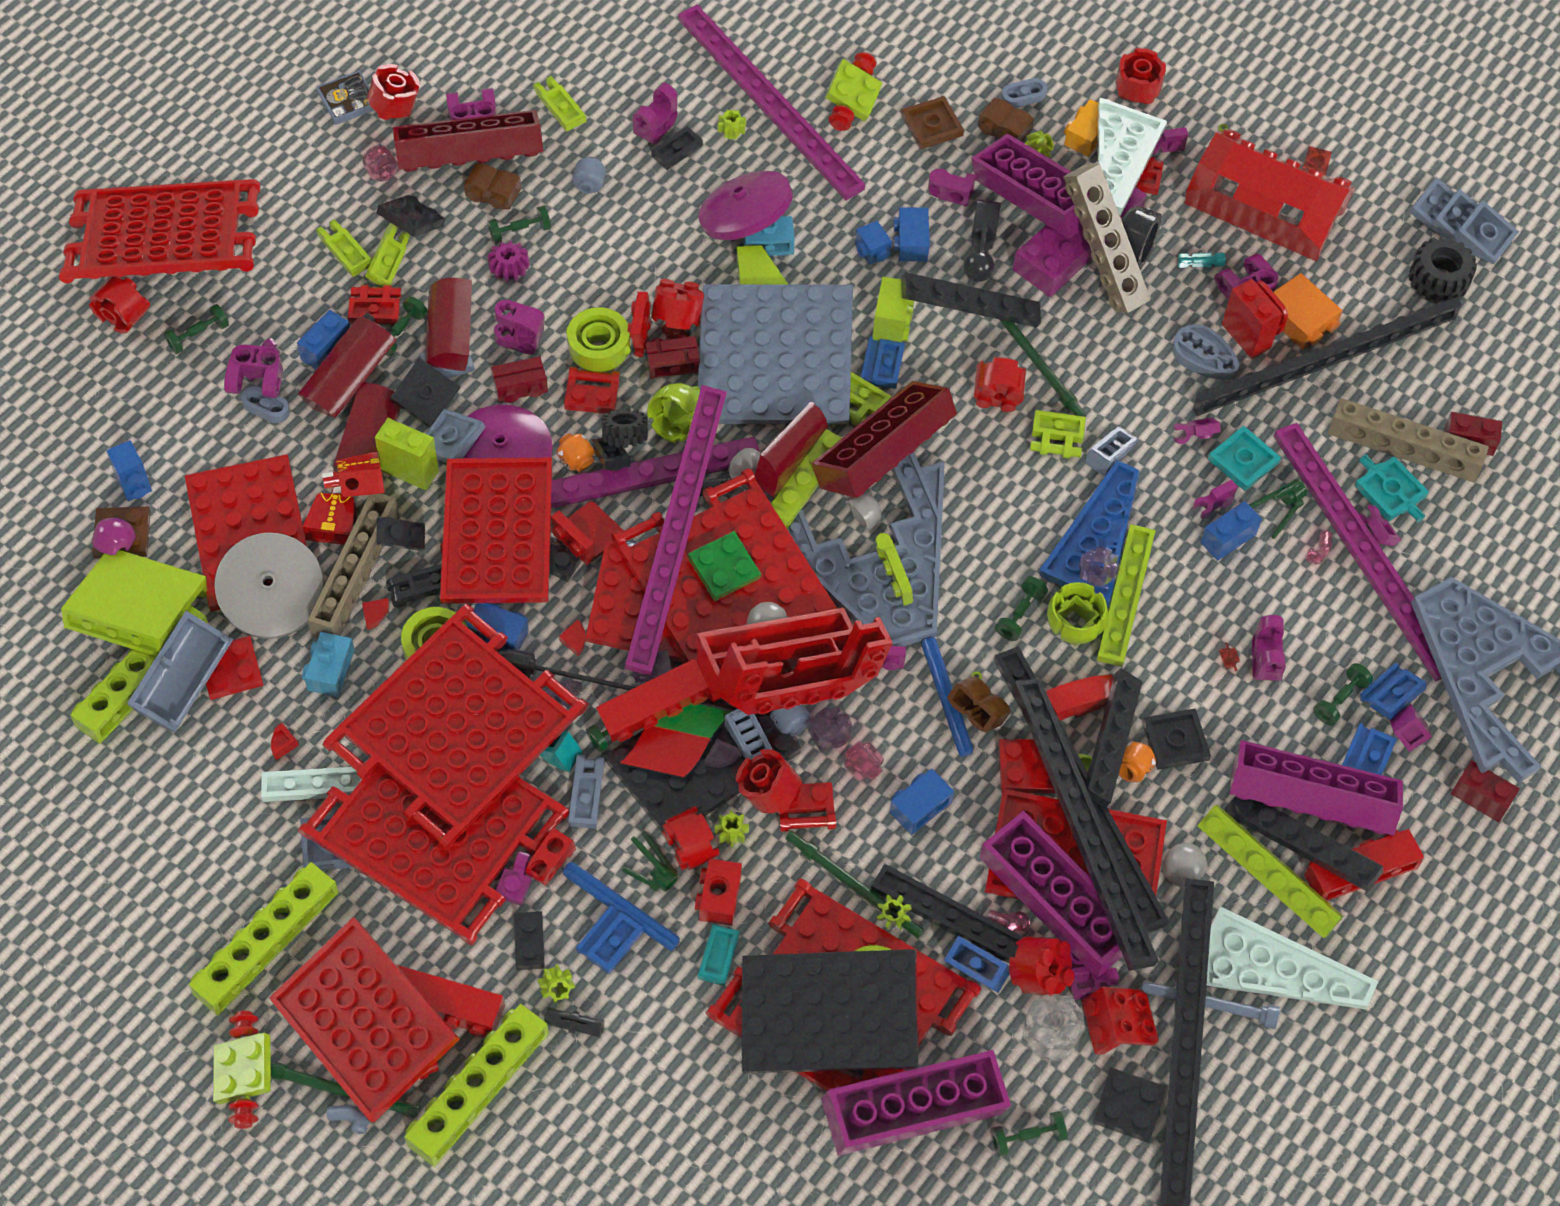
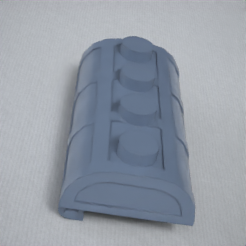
(179, 672)

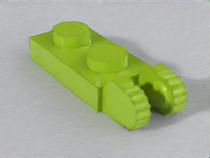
(560, 104)
(345, 248)
(387, 257)
(893, 566)

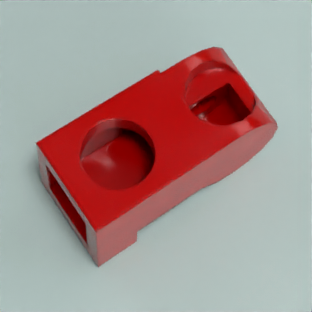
(550, 856)

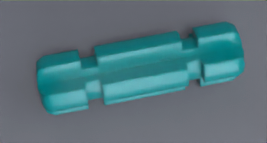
(1201, 259)

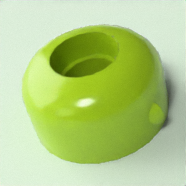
(598, 325)
(422, 627)

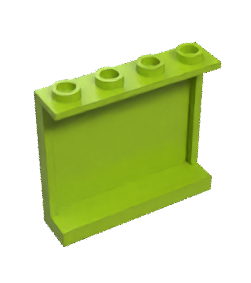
(132, 601)

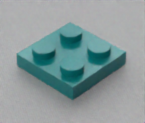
(1244, 458)

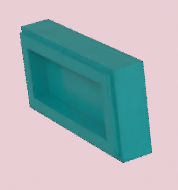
(718, 955)

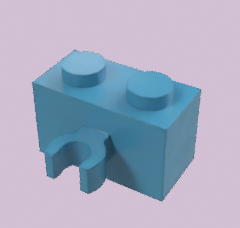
(776, 238)
(328, 664)

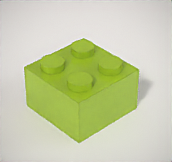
(892, 312)

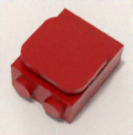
(1254, 317)

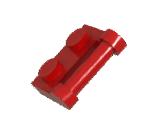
(589, 397)
(810, 799)

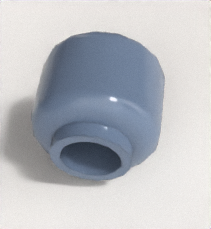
(589, 175)
(791, 720)

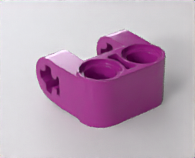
(471, 109)
(657, 119)
(1257, 269)
(523, 324)
(254, 368)
(1267, 649)

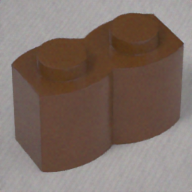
(1002, 119)
(492, 186)
(976, 701)

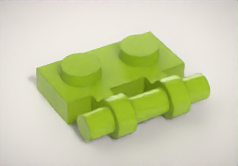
(866, 398)
(1058, 427)

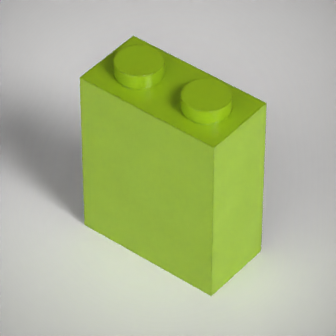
(407, 454)

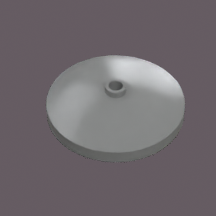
(271, 609)

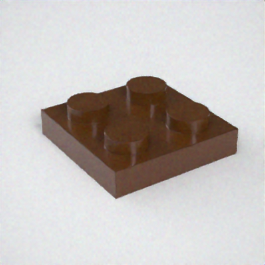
(932, 122)
(137, 517)

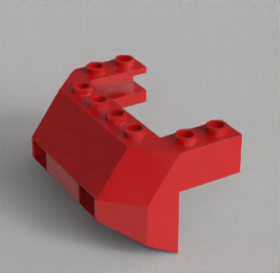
(1263, 190)
(792, 660)

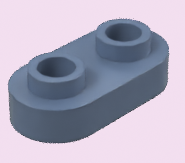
(1021, 92)
(266, 406)

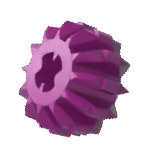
(508, 261)

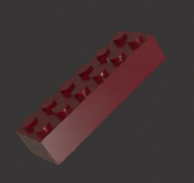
(468, 140)
(884, 439)

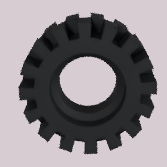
(624, 428)

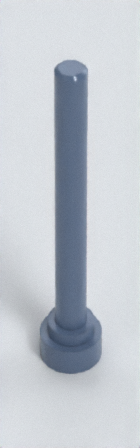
(1265, 1015)

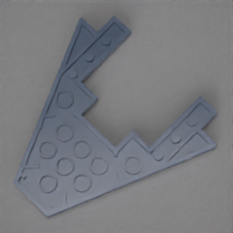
(861, 582)
(1469, 644)

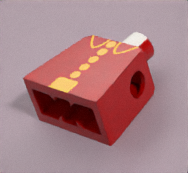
(356, 476)
(330, 518)

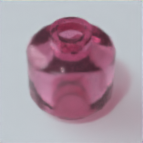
(380, 163)
(863, 761)

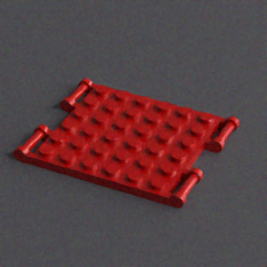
(161, 229)
(783, 568)
(455, 725)
(408, 861)
(835, 928)

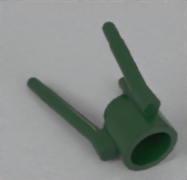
(1289, 494)
(663, 873)

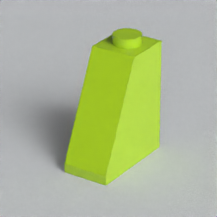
(756, 267)

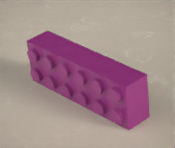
(1028, 182)
(1054, 259)
(1317, 788)
(1053, 890)
(915, 1102)

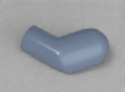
(351, 1114)

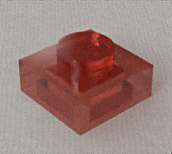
(1317, 159)

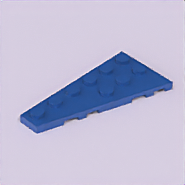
(1099, 523)

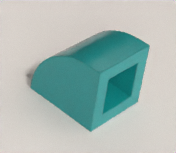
(562, 752)

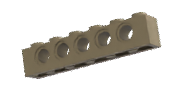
(1117, 245)
(1408, 440)
(351, 568)

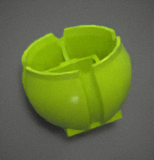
(673, 410)
(1083, 601)

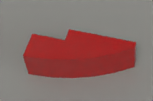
(1080, 696)

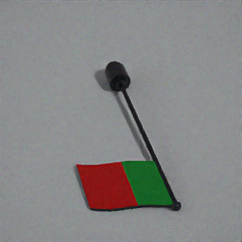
(667, 748)

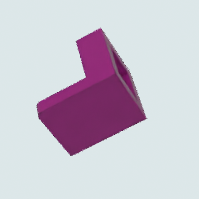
(1410, 728)

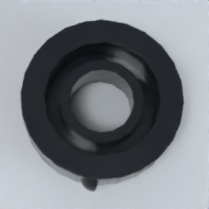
(1142, 231)

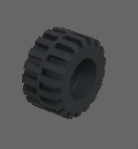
(1447, 256)

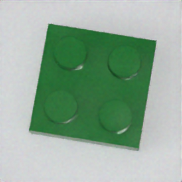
(724, 566)

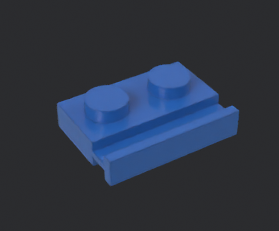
(883, 362)
(1393, 691)
(1369, 750)
(610, 939)

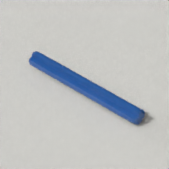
(943, 688)
(610, 897)

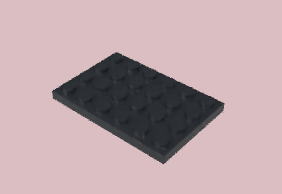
(705, 786)
(829, 1011)

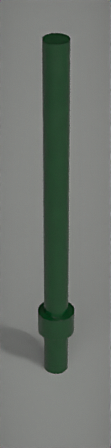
(1067, 397)
(811, 852)
(281, 1072)

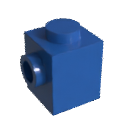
(873, 243)

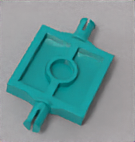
(1391, 488)

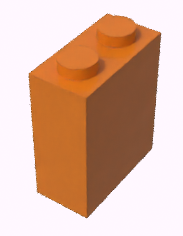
(1309, 311)

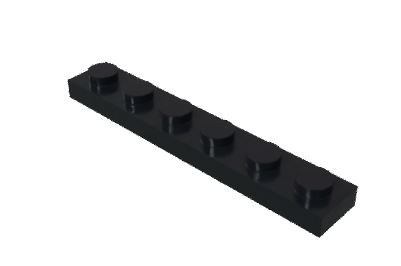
(970, 299)
(1113, 737)
(1306, 842)
(947, 913)

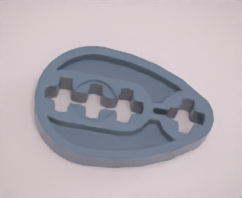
(1211, 342)

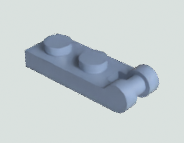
(586, 792)

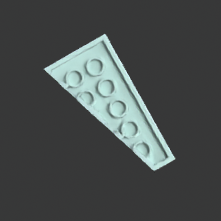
(1125, 146)
(1264, 962)

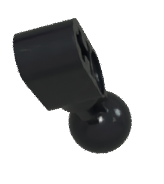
(979, 264)

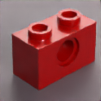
(722, 907)

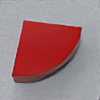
(375, 612)
(574, 638)
(282, 741)

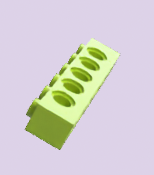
(123, 674)
(262, 952)
(434, 1145)

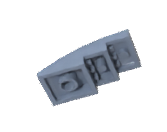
(1463, 219)

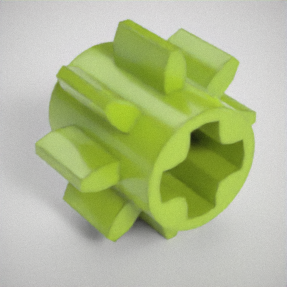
(731, 124)
(1040, 142)
(731, 821)
(886, 909)
(556, 983)

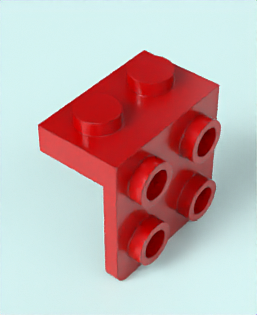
(585, 531)
(1119, 1018)

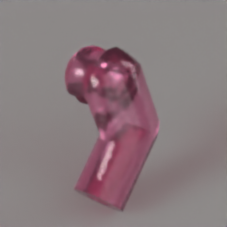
(1325, 545)
(1013, 921)

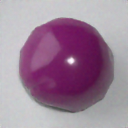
(112, 535)

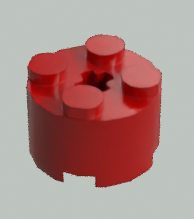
(1140, 76)
(393, 92)
(119, 303)
(678, 304)
(999, 384)
(768, 782)
(690, 838)
(1041, 965)

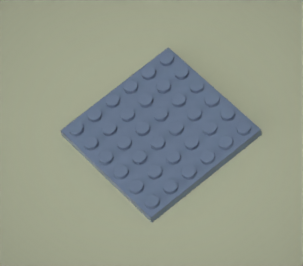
(777, 350)

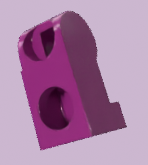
(951, 187)

